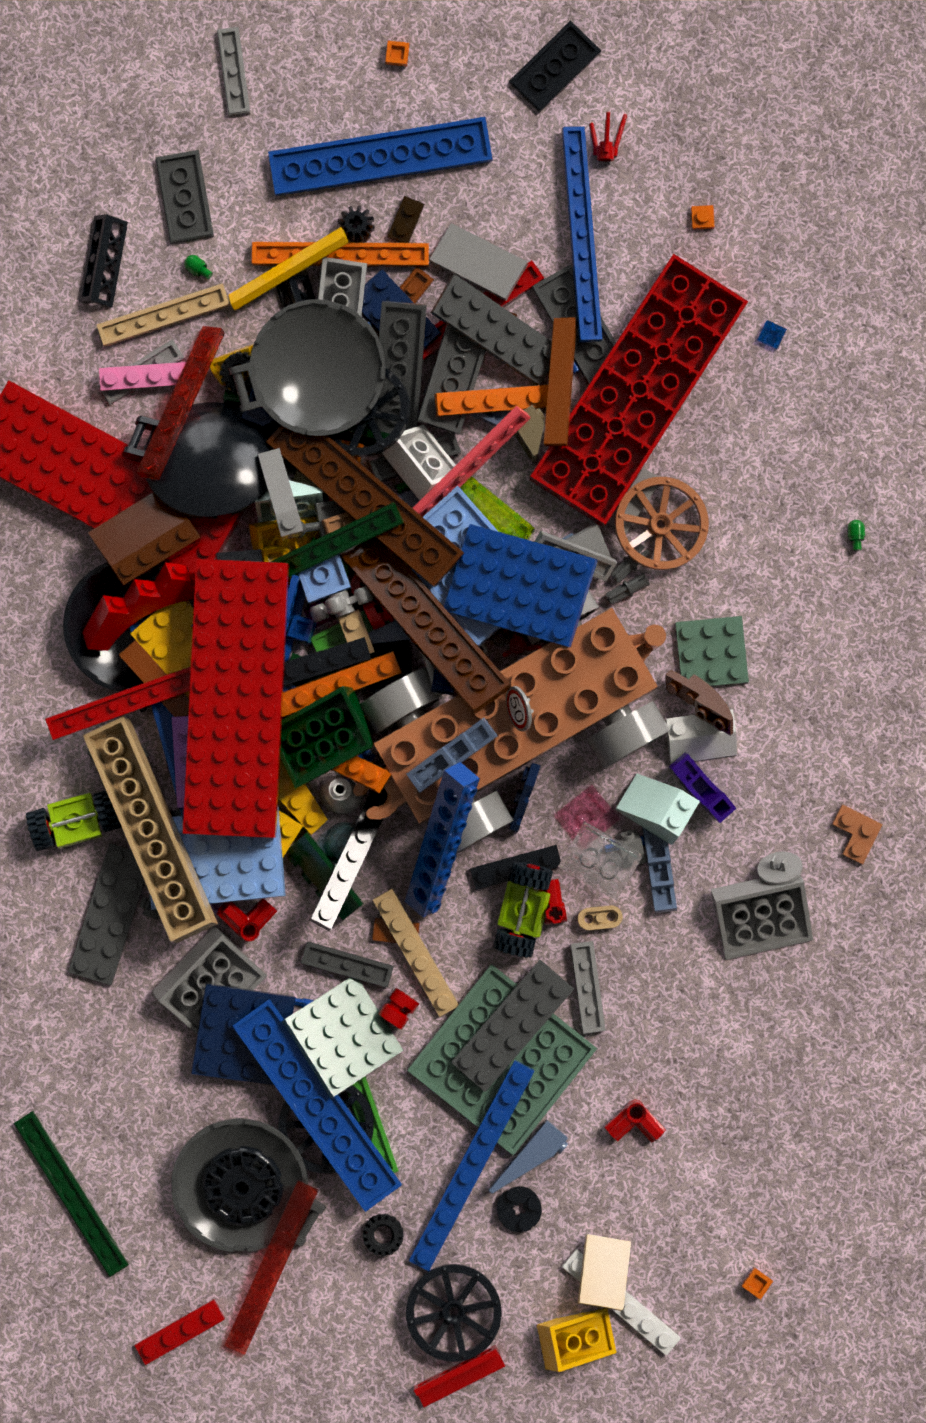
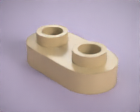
(600, 917)

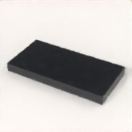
(555, 66)

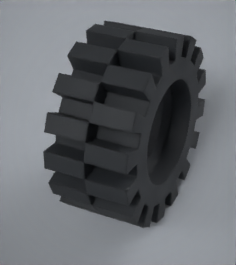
(233, 360)
(383, 1248)

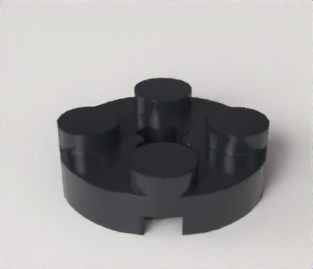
(523, 1221)

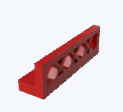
(459, 1376)

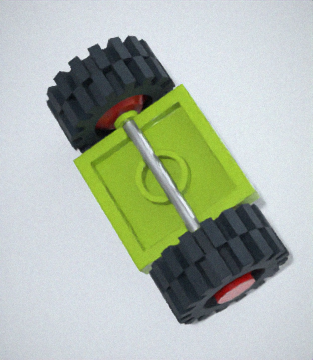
(72, 821)
(523, 909)

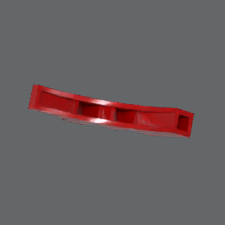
(143, 597)

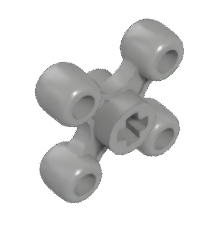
(341, 604)

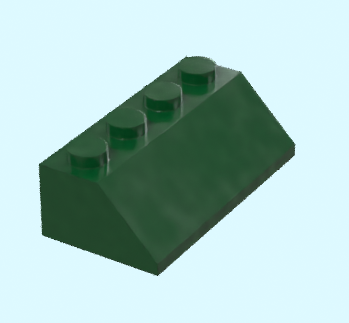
(318, 869)

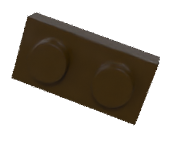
(406, 220)

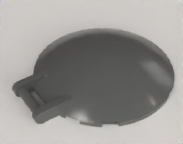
(314, 368)
(198, 1154)

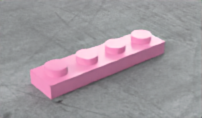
(140, 376)

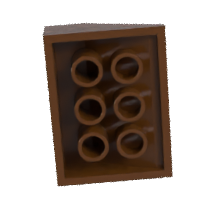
(143, 539)

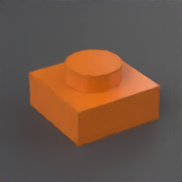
(397, 53)
(702, 217)
(757, 1283)

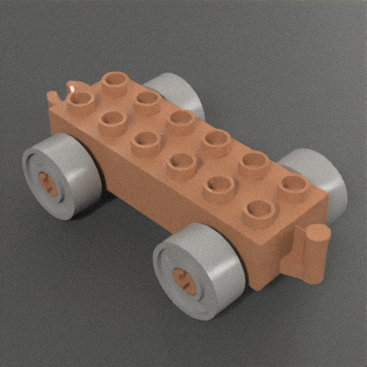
(568, 695)

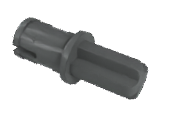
(627, 565)
(627, 589)

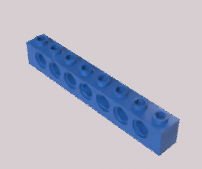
(442, 839)

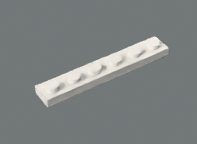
(633, 1313)

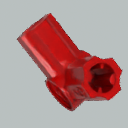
(556, 908)
(256, 917)
(645, 1122)

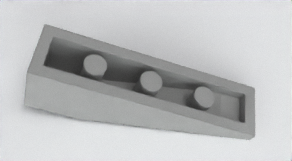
(281, 494)

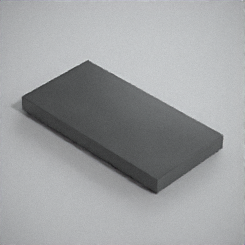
(184, 196)

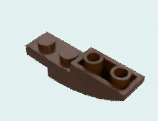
(707, 701)

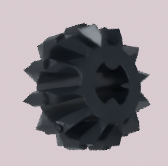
(362, 229)

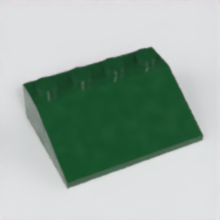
(323, 736)

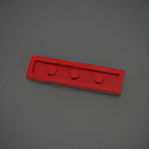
(179, 1332)

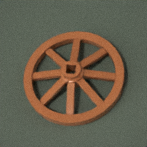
(694, 499)

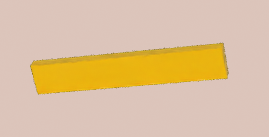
(288, 268)

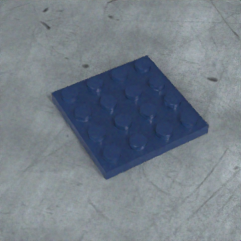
(218, 1046)

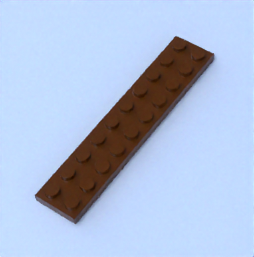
(362, 493)
(427, 623)

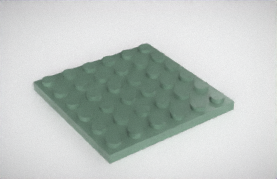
(553, 1052)

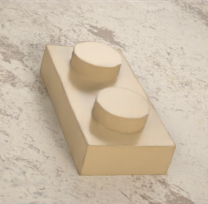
(354, 628)

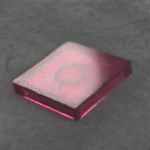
(591, 808)

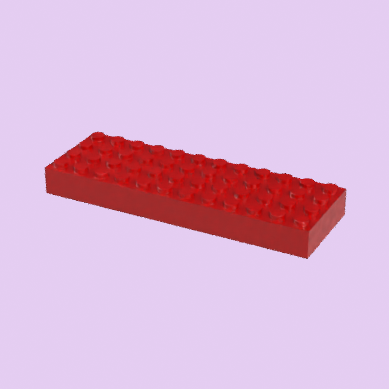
(646, 383)
(82, 469)
(236, 698)

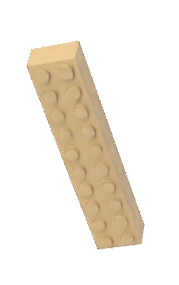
(150, 830)

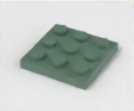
(713, 650)

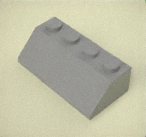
(342, 282)

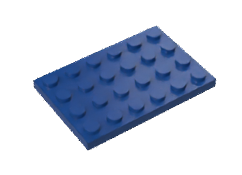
(520, 585)

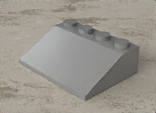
(761, 916)
(211, 961)

